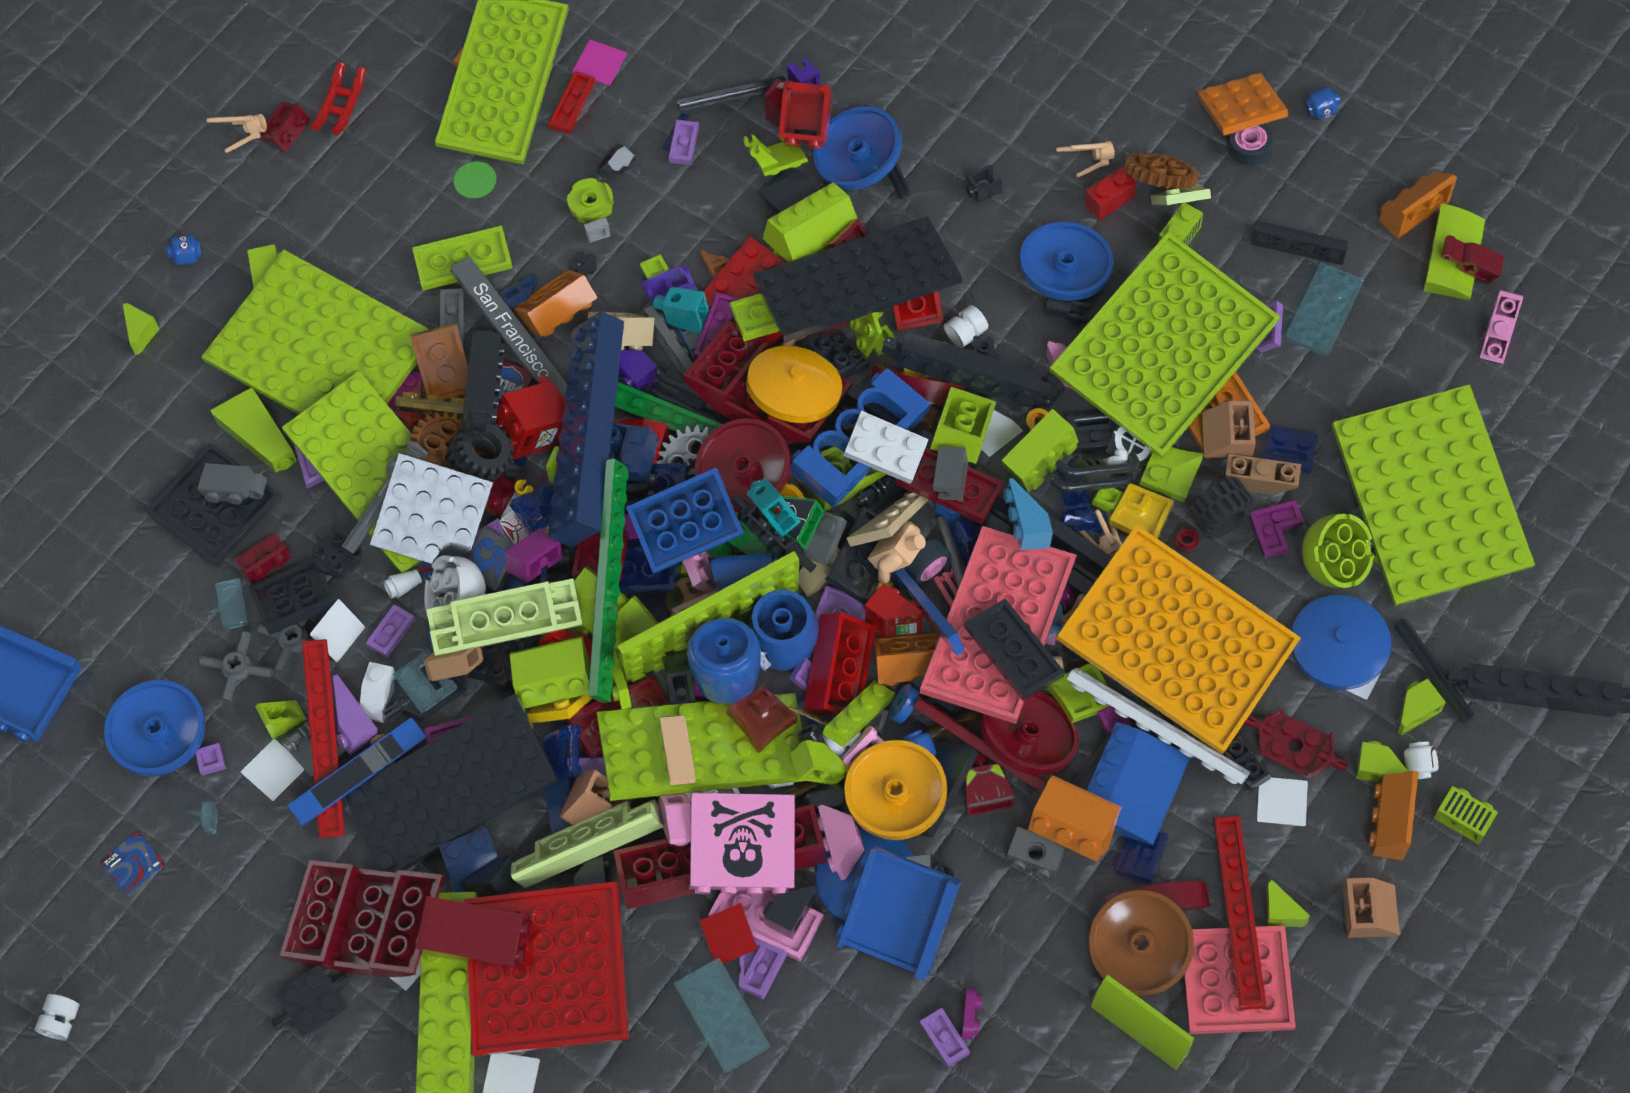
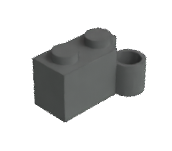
(230, 483)

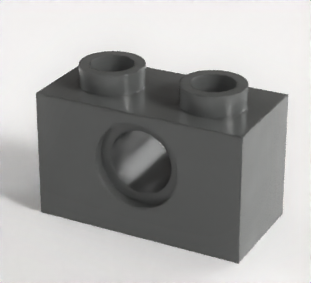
(1027, 842)

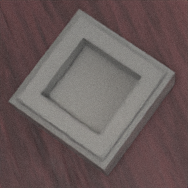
(597, 230)

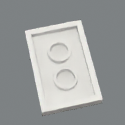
(885, 447)

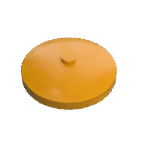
(794, 384)
(895, 790)

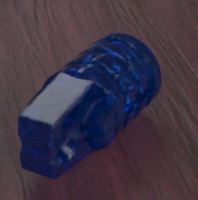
(1083, 520)

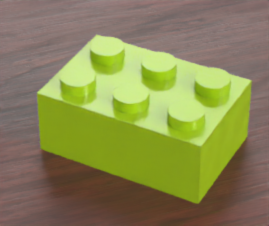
(964, 422)
(1040, 450)

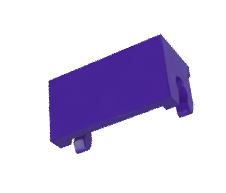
(808, 75)
(661, 283)

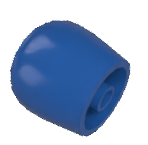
(785, 628)
(724, 660)

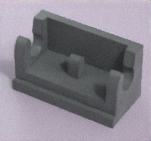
(951, 473)

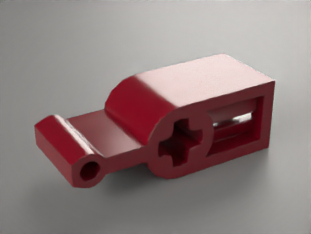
(1473, 259)

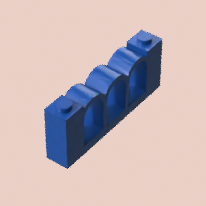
(821, 475)

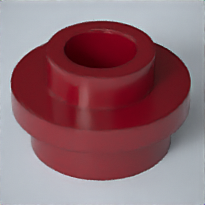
(1186, 533)

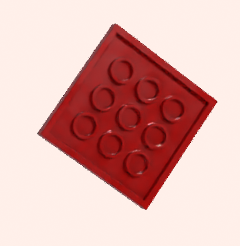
(737, 276)

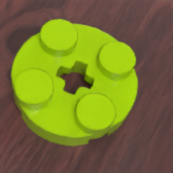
(594, 211)

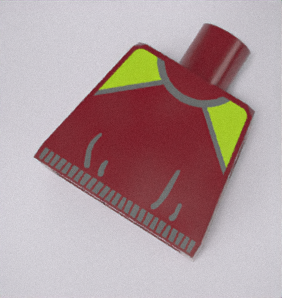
(987, 788)

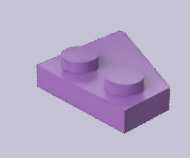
(760, 968)

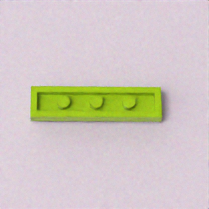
(858, 713)

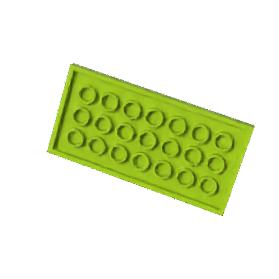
(502, 78)
(349, 443)
(736, 601)
(719, 751)

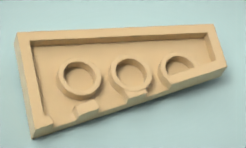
(889, 520)

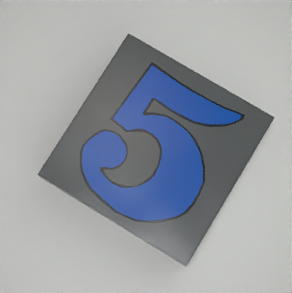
(490, 558)

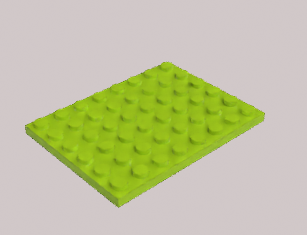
(311, 333)
(1164, 344)
(1432, 495)

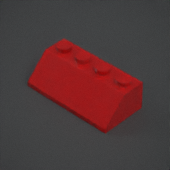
(838, 663)

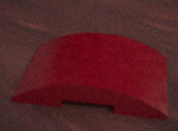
(721, 377)
(359, 919)

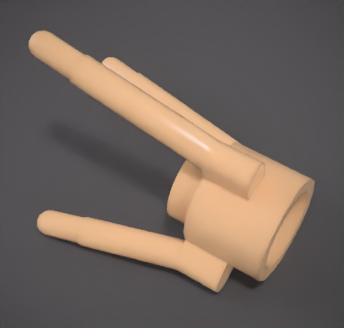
(252, 124)
(1101, 151)
(1109, 542)

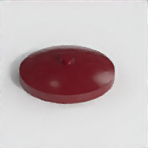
(746, 453)
(1039, 741)

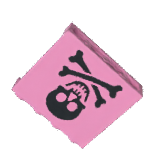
(742, 843)

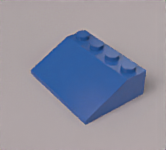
(685, 520)
(1139, 777)

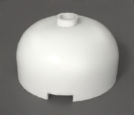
(456, 578)

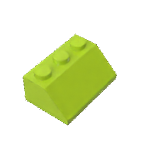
(551, 672)

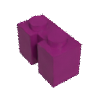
(532, 554)

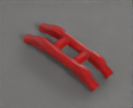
(335, 89)

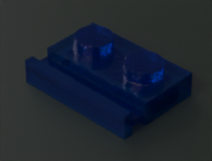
(1141, 859)

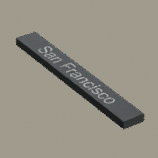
(506, 323)

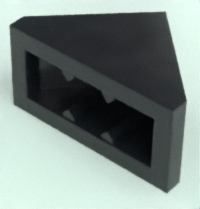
(493, 879)

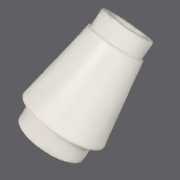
(401, 583)

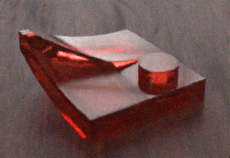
(761, 717)

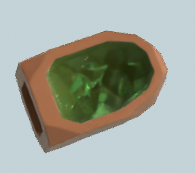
(682, 593)

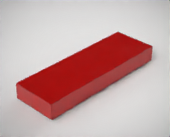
(572, 102)

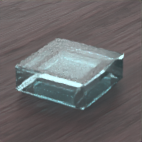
(209, 818)

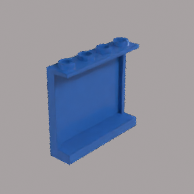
(31, 684)
(899, 911)

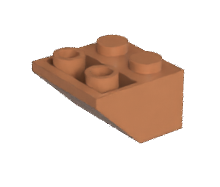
(1229, 429)
(588, 798)
(1370, 908)

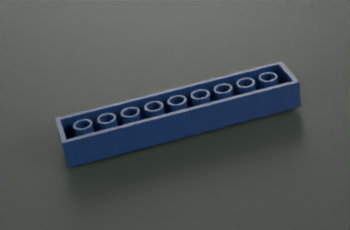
(586, 429)

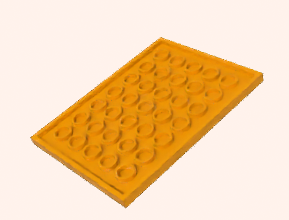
(1178, 639)

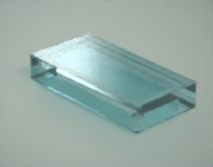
(231, 604)

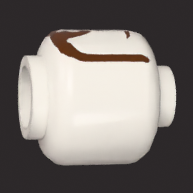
(1421, 758)

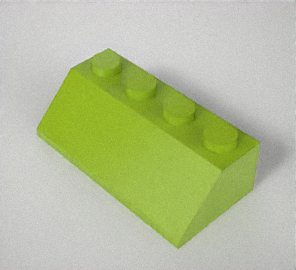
(810, 223)

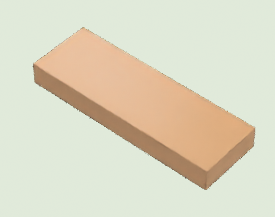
(677, 750)

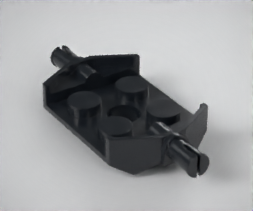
(774, 542)
(404, 704)

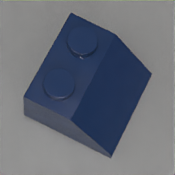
(468, 856)

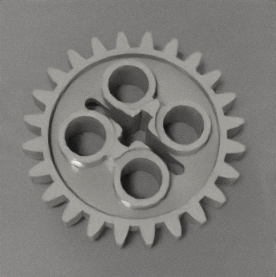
(682, 446)

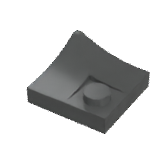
(825, 539)

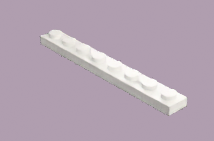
(1148, 721)

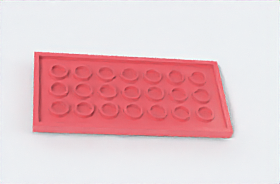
(996, 571)

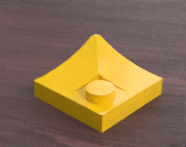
(1141, 509)
(558, 710)

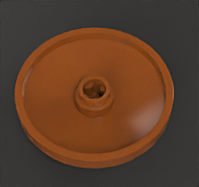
(1142, 941)

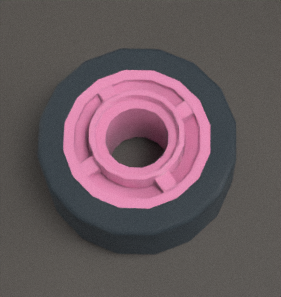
(1251, 145)
(928, 562)

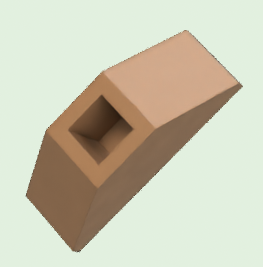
(1263, 475)
(452, 664)

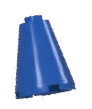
(733, 568)

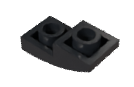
(1244, 755)

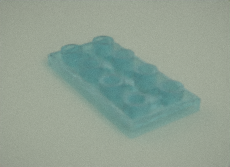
(1324, 309)
(721, 1015)

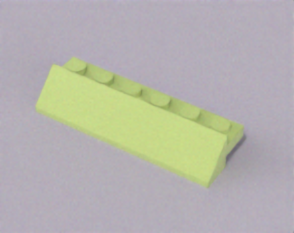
(504, 616)
(586, 841)

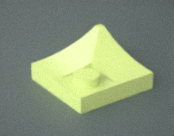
(1175, 196)

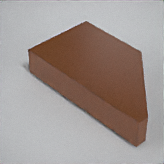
(713, 263)

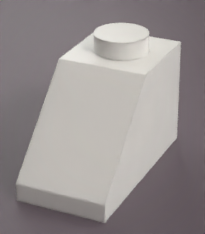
(377, 690)

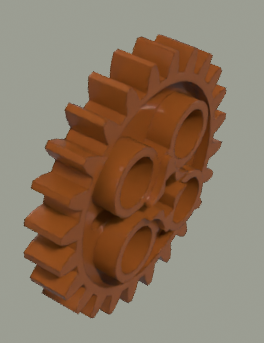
(1161, 170)
(431, 433)

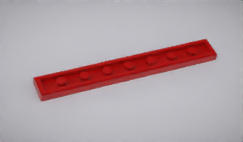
(322, 729)
(1239, 913)

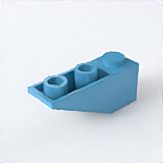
(1030, 520)

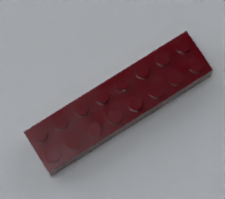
(662, 870)

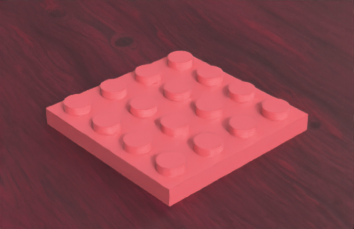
(1212, 984)

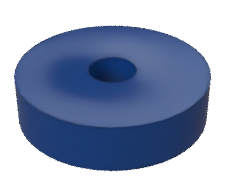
(903, 704)

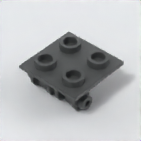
(300, 747)

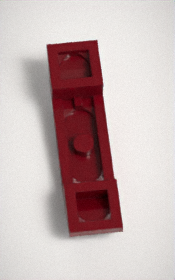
(930, 389)
(1186, 894)

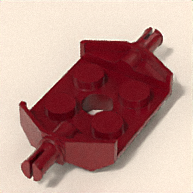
(1281, 729)

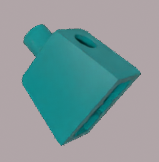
(684, 308)
(766, 498)

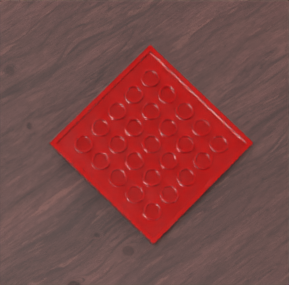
(571, 976)

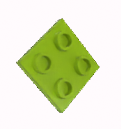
(775, 157)
(867, 331)

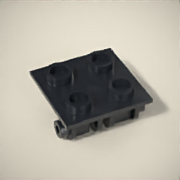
(878, 493)
(497, 663)

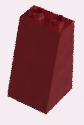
(473, 933)

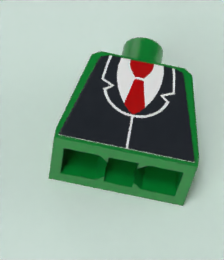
(810, 515)

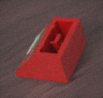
(893, 613)

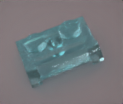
(418, 687)

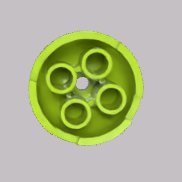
(1338, 551)

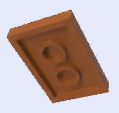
(441, 361)

